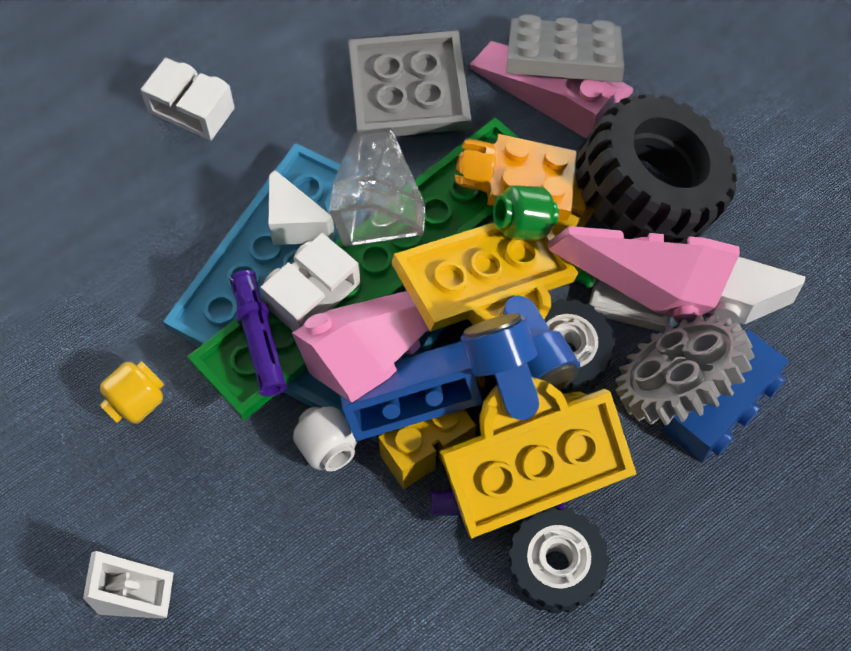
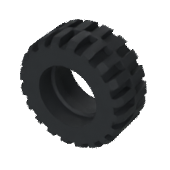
(677, 145)

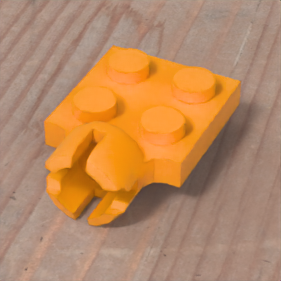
(517, 162)

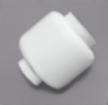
(325, 438)

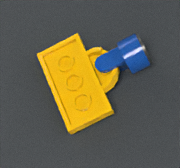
(491, 276)
(531, 440)

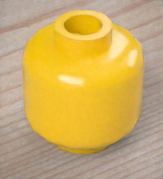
(131, 392)

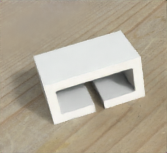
(188, 99)
(312, 284)

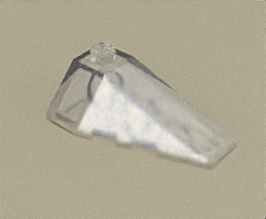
(375, 192)

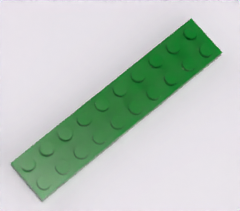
(449, 210)

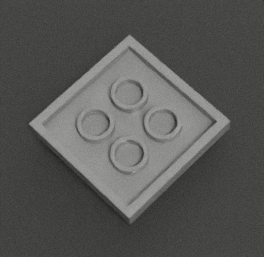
(565, 49)
(410, 83)

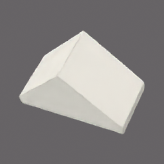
(294, 215)
(126, 587)

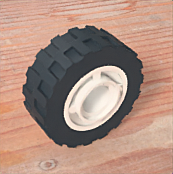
(589, 334)
(567, 534)

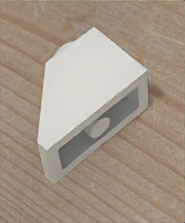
(756, 291)

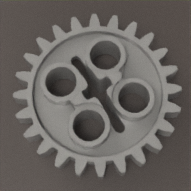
(684, 369)

